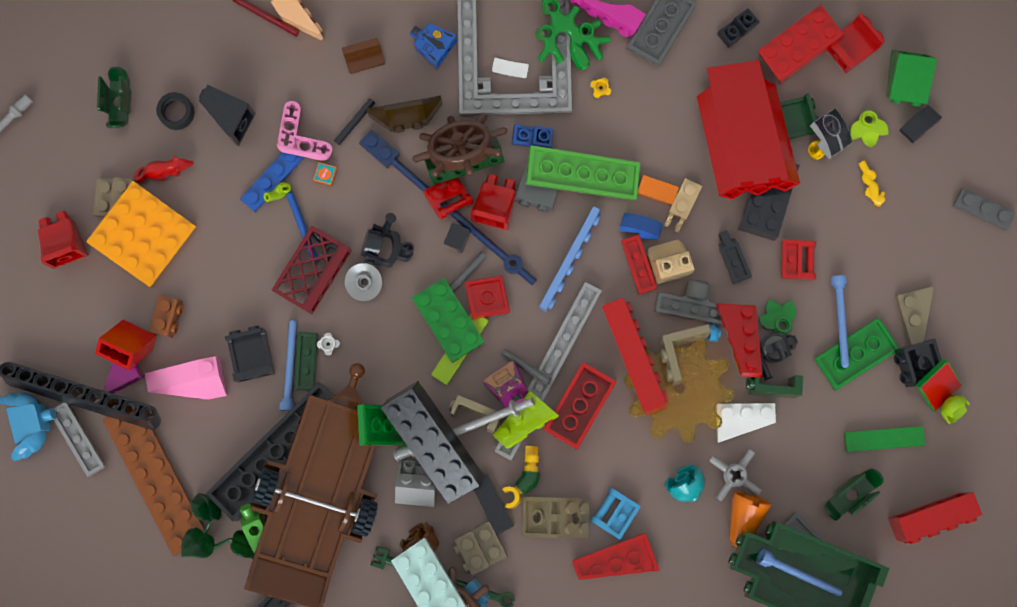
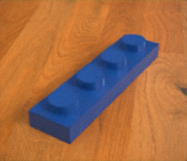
(275, 174)

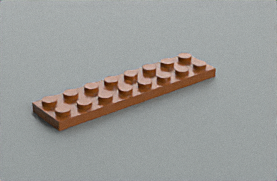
(155, 480)

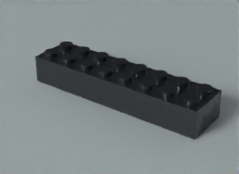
(239, 482)

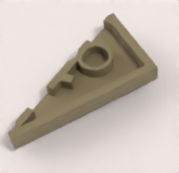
(915, 312)

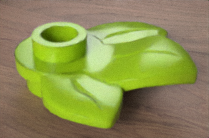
(869, 131)

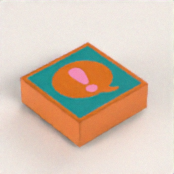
(325, 174)

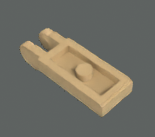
(683, 203)

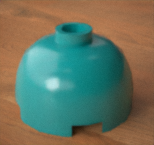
(686, 484)

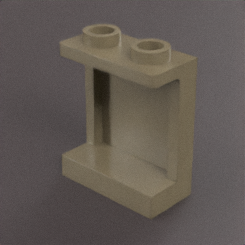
(475, 408)

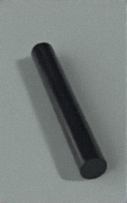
(355, 120)

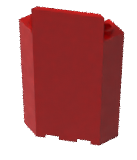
(746, 131)

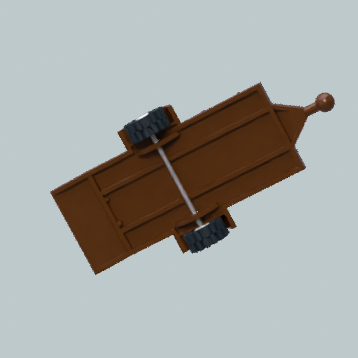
(309, 501)

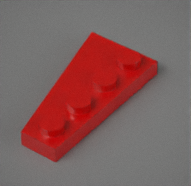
(743, 336)
(619, 559)

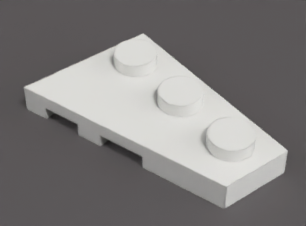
(743, 418)

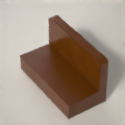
(363, 55)

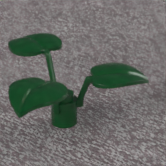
(199, 544)

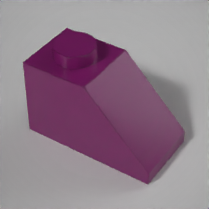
(121, 378)

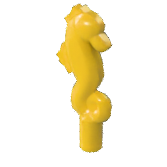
(873, 190)

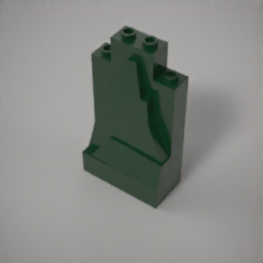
(834, 565)

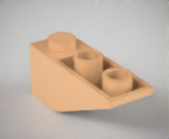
(296, 16)

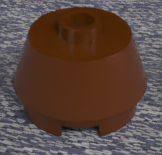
(419, 532)

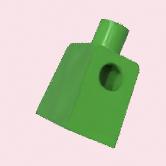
(252, 524)

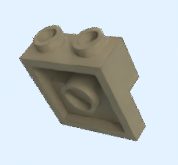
(108, 193)
(479, 549)

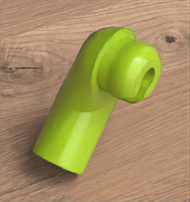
(278, 192)

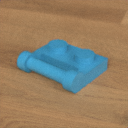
(621, 516)

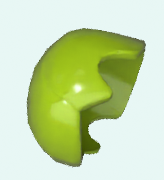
(954, 408)

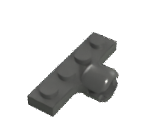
(692, 305)

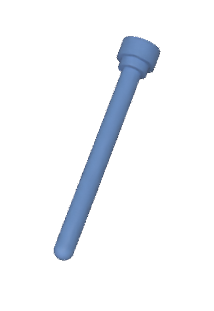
(838, 283)
(287, 403)
(766, 559)

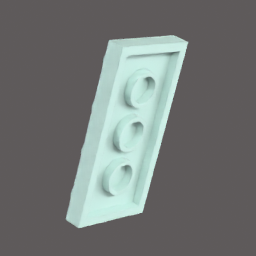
(426, 577)

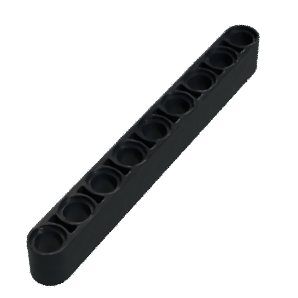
(85, 401)

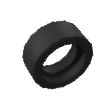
(165, 101)

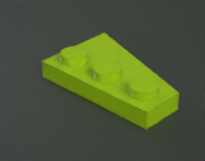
(517, 428)

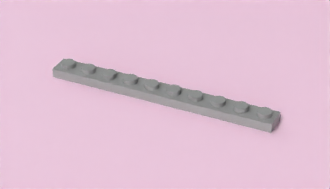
(560, 349)

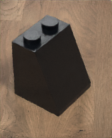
(228, 111)

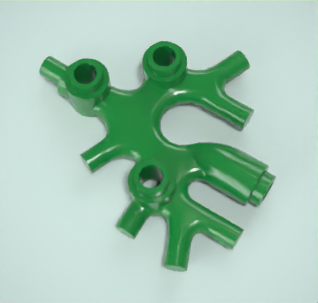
(565, 23)

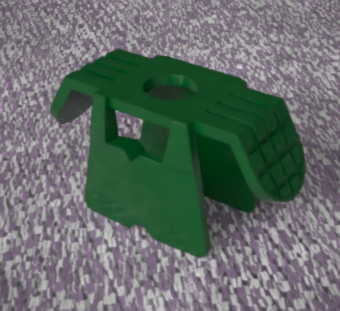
(118, 87)
(863, 484)

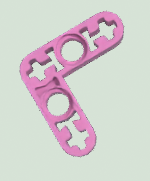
(295, 141)

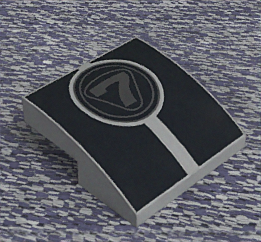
(832, 132)

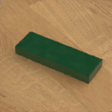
(306, 361)

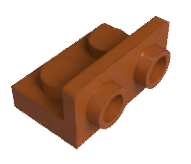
(166, 316)

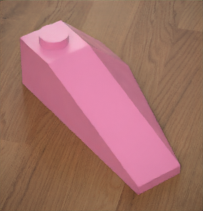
(192, 379)

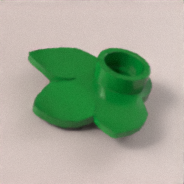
(776, 313)

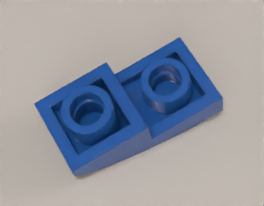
(532, 136)
(645, 226)

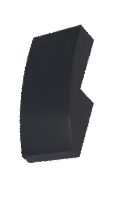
(738, 27)
(920, 123)

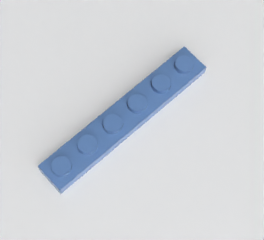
(567, 267)

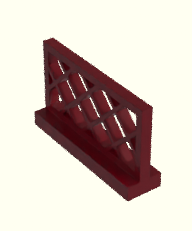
(327, 275)

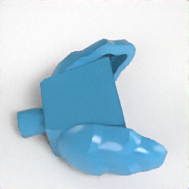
(28, 423)

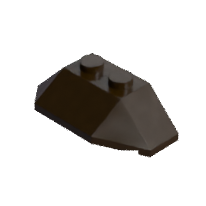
(407, 114)

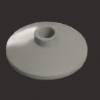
(354, 283)

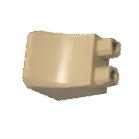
(669, 262)

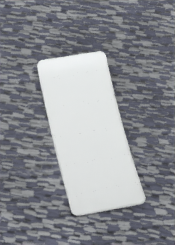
(510, 68)

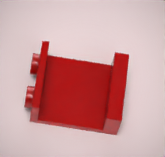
(858, 43)

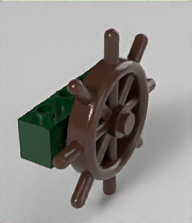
(462, 151)

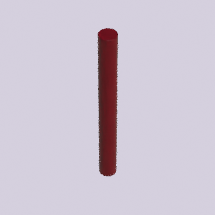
(267, 16)

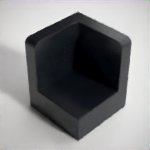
(457, 237)

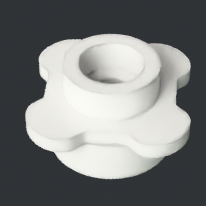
(323, 344)

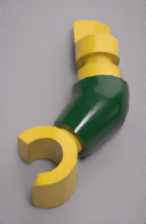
(528, 479)

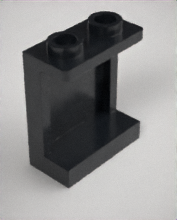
(250, 354)

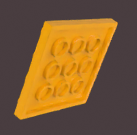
(141, 234)

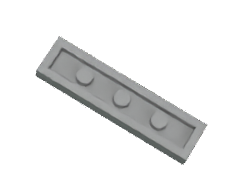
(78, 440)

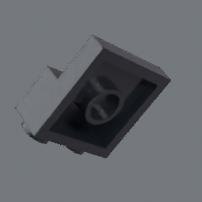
(916, 361)

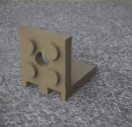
(668, 354)
(556, 517)

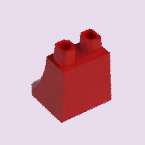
(494, 203)
(60, 241)

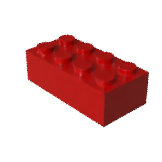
(801, 44)
(580, 405)
(935, 517)

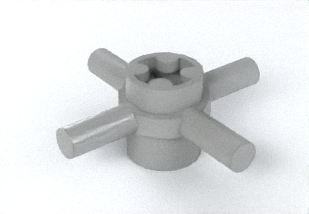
(729, 483)

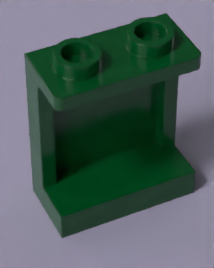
(799, 116)
(793, 390)

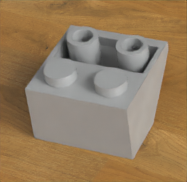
(414, 485)

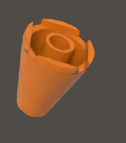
(746, 514)

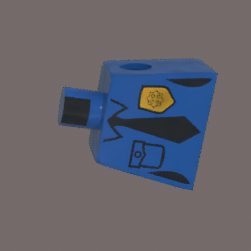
(433, 43)

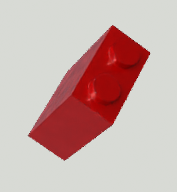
(125, 344)

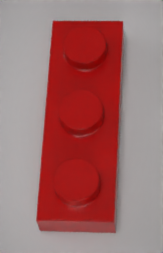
(638, 264)

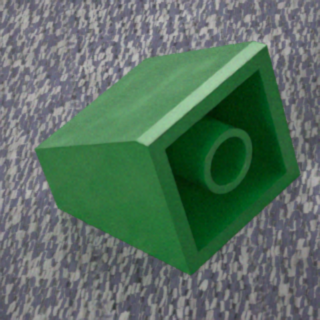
(910, 77)

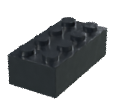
(765, 213)

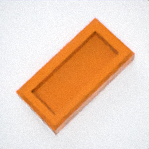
(657, 190)

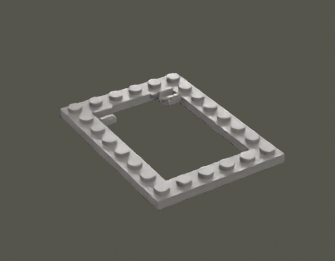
(478, 101)

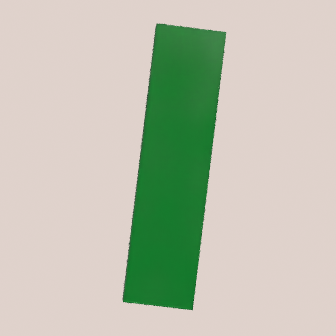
(884, 439)

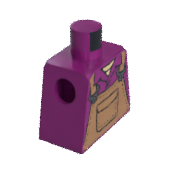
(507, 384)

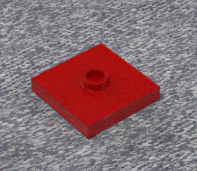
(487, 297)

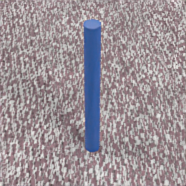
(300, 222)

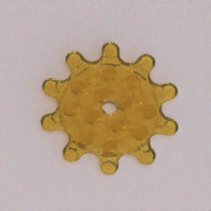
(700, 395)

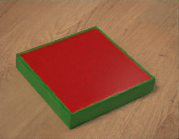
(939, 385)

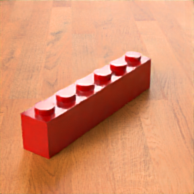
(634, 356)

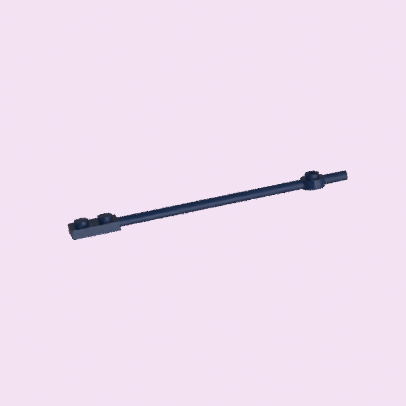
(388, 155)

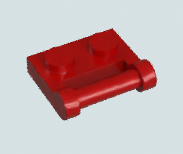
(444, 192)
(792, 259)

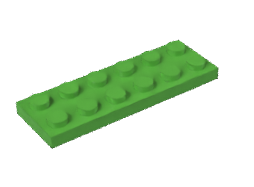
(582, 173)

